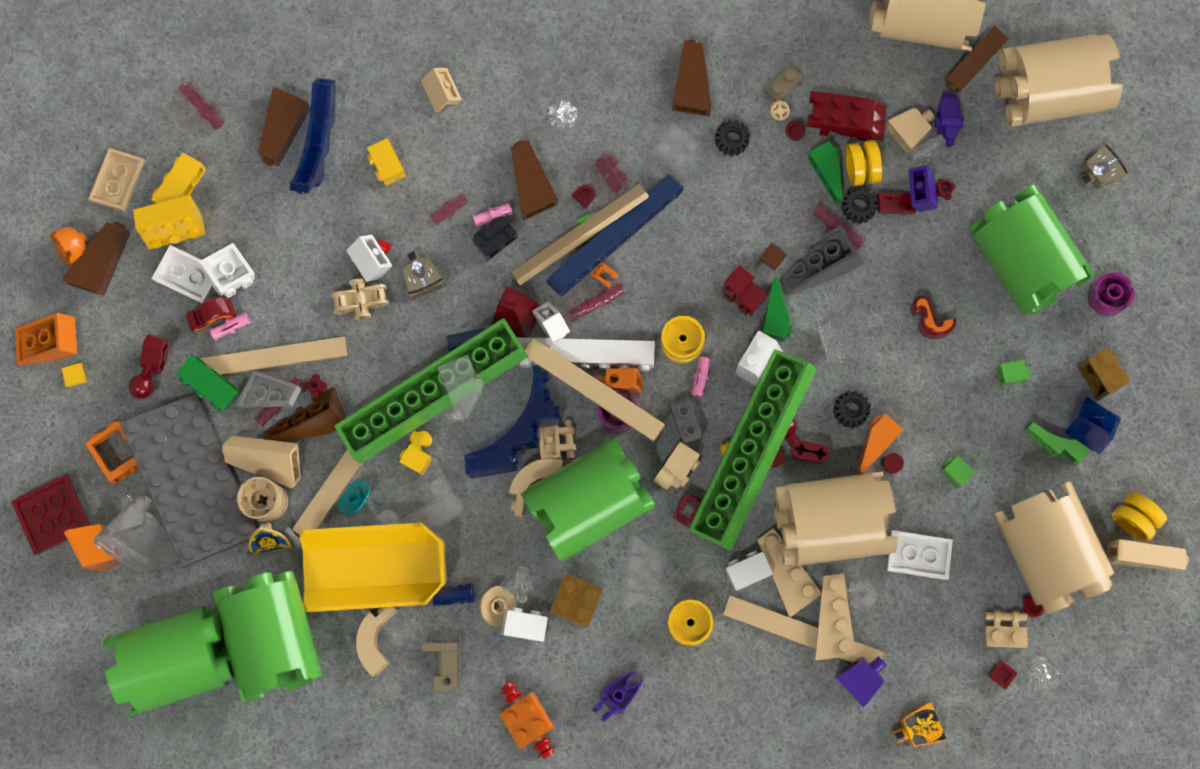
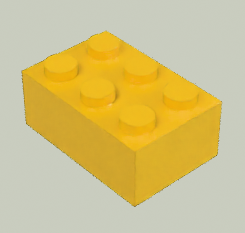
(169, 222)

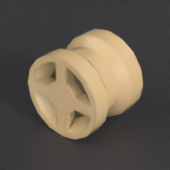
(780, 113)

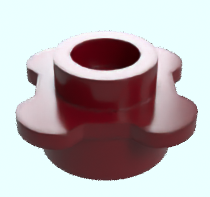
(948, 186)
(320, 386)

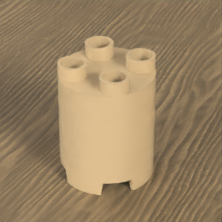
(928, 21)
(1057, 79)
(834, 519)
(1056, 549)

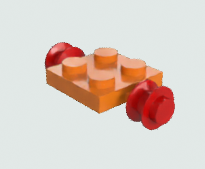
(527, 720)

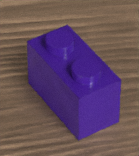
(922, 188)

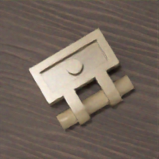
(550, 441)
(1006, 636)

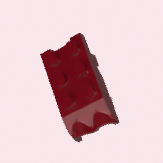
(847, 116)

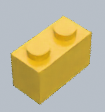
(386, 161)

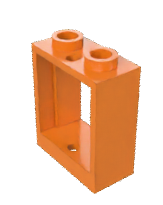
(122, 471)

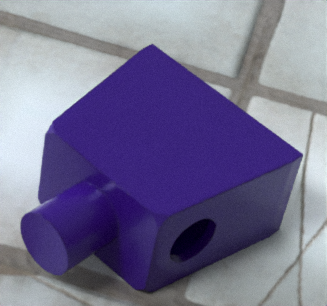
(862, 678)

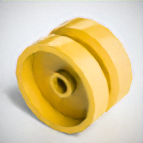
(863, 163)
(677, 350)
(1139, 516)
(678, 622)

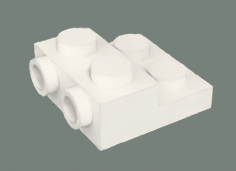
(227, 271)

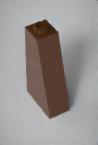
(975, 60)
(692, 82)
(281, 125)
(532, 184)
(99, 260)

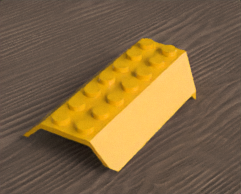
(371, 566)

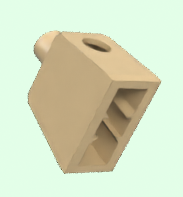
(910, 128)

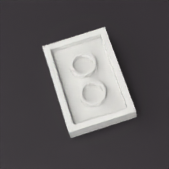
(183, 274)
(921, 556)

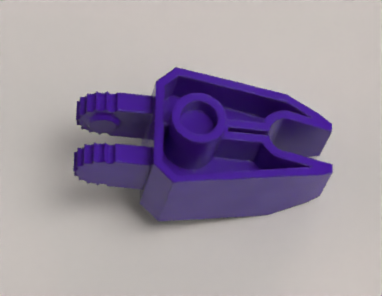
(948, 118)
(616, 698)

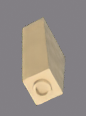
(265, 458)
(1146, 555)

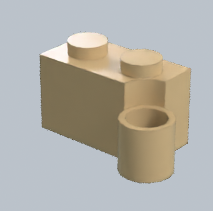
(678, 467)

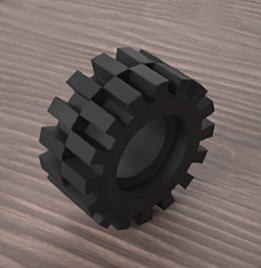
(732, 127)
(864, 195)
(843, 418)

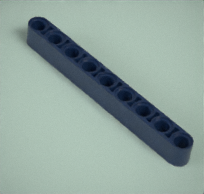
(614, 236)

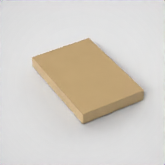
(116, 180)

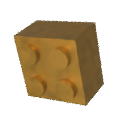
(1103, 374)
(576, 600)

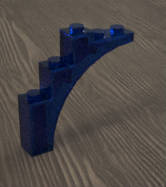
(317, 143)
(524, 435)

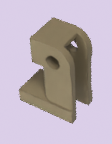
(446, 665)

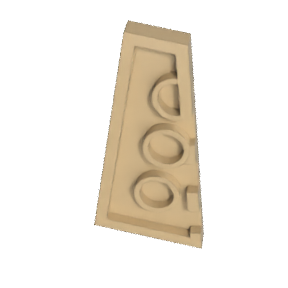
(792, 581)
(834, 625)

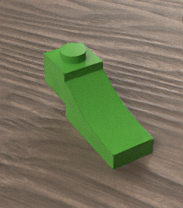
(1055, 445)

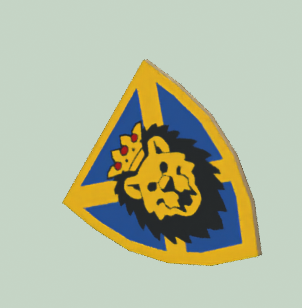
(267, 540)

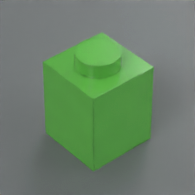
(1013, 373)
(957, 471)

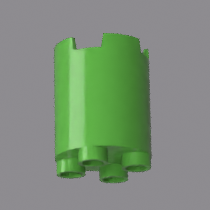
(1030, 250)
(588, 499)
(267, 635)
(168, 660)

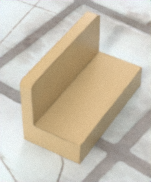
(440, 88)

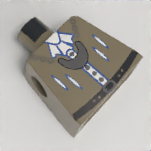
(1103, 168)
(421, 276)

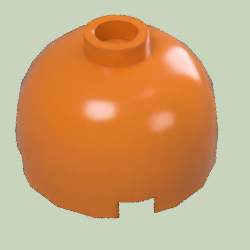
(69, 243)

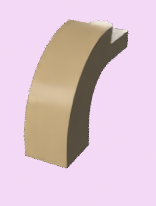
(529, 476)
(366, 640)

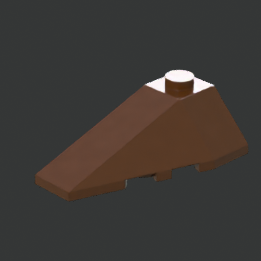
(312, 421)

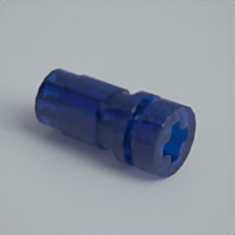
(450, 595)

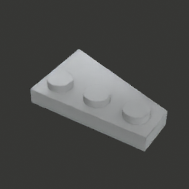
(267, 392)

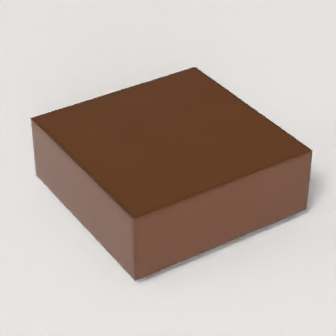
(773, 257)

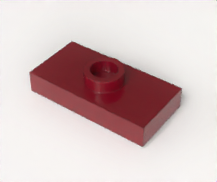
(895, 203)

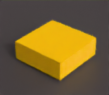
(74, 375)

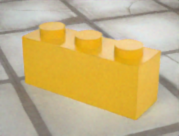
(180, 180)

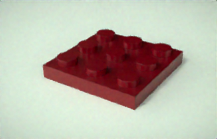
(49, 513)

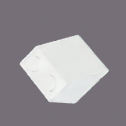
(756, 358)

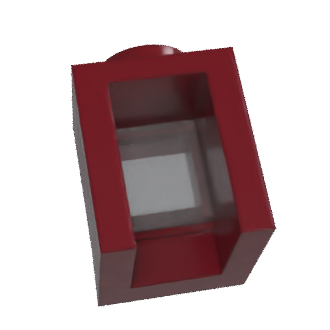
(687, 510)

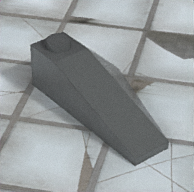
(827, 260)

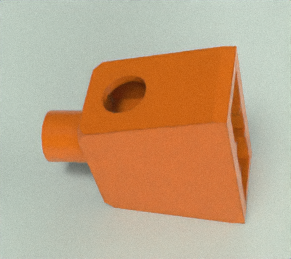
(628, 380)

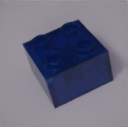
(1093, 425)

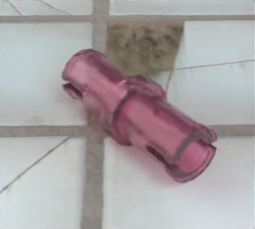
(449, 209)

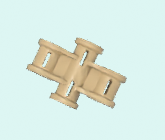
(354, 300)

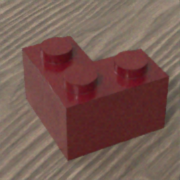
(743, 292)

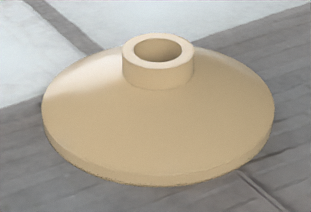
(503, 600)

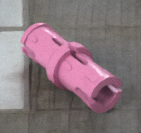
(491, 213)
(241, 321)
(701, 377)

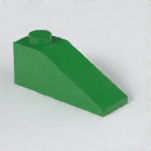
(827, 166)
(777, 318)

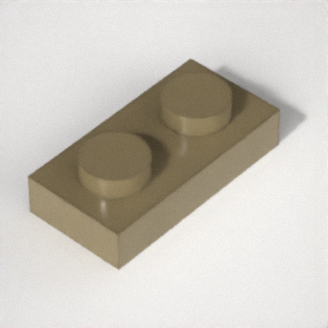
(784, 83)

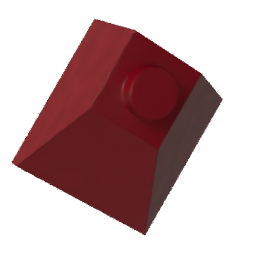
(517, 311)

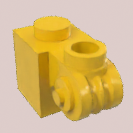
(413, 456)

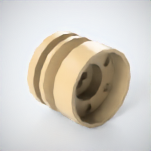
(252, 495)

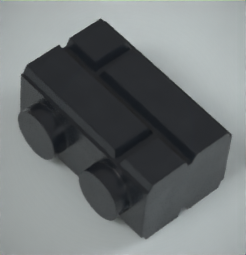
(494, 238)

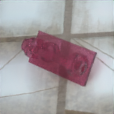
(608, 166)

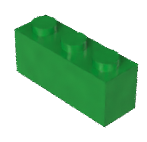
(208, 383)

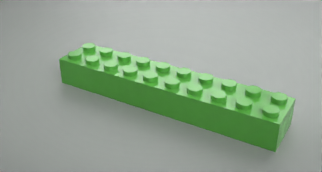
(424, 393)
(752, 449)

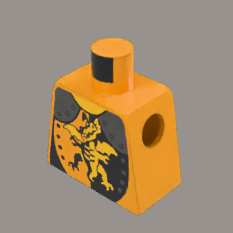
(920, 727)

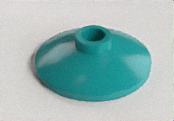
(354, 497)

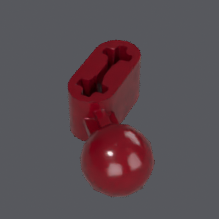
(152, 360)
(794, 442)

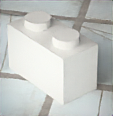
(369, 258)
(551, 321)
(748, 571)
(524, 625)

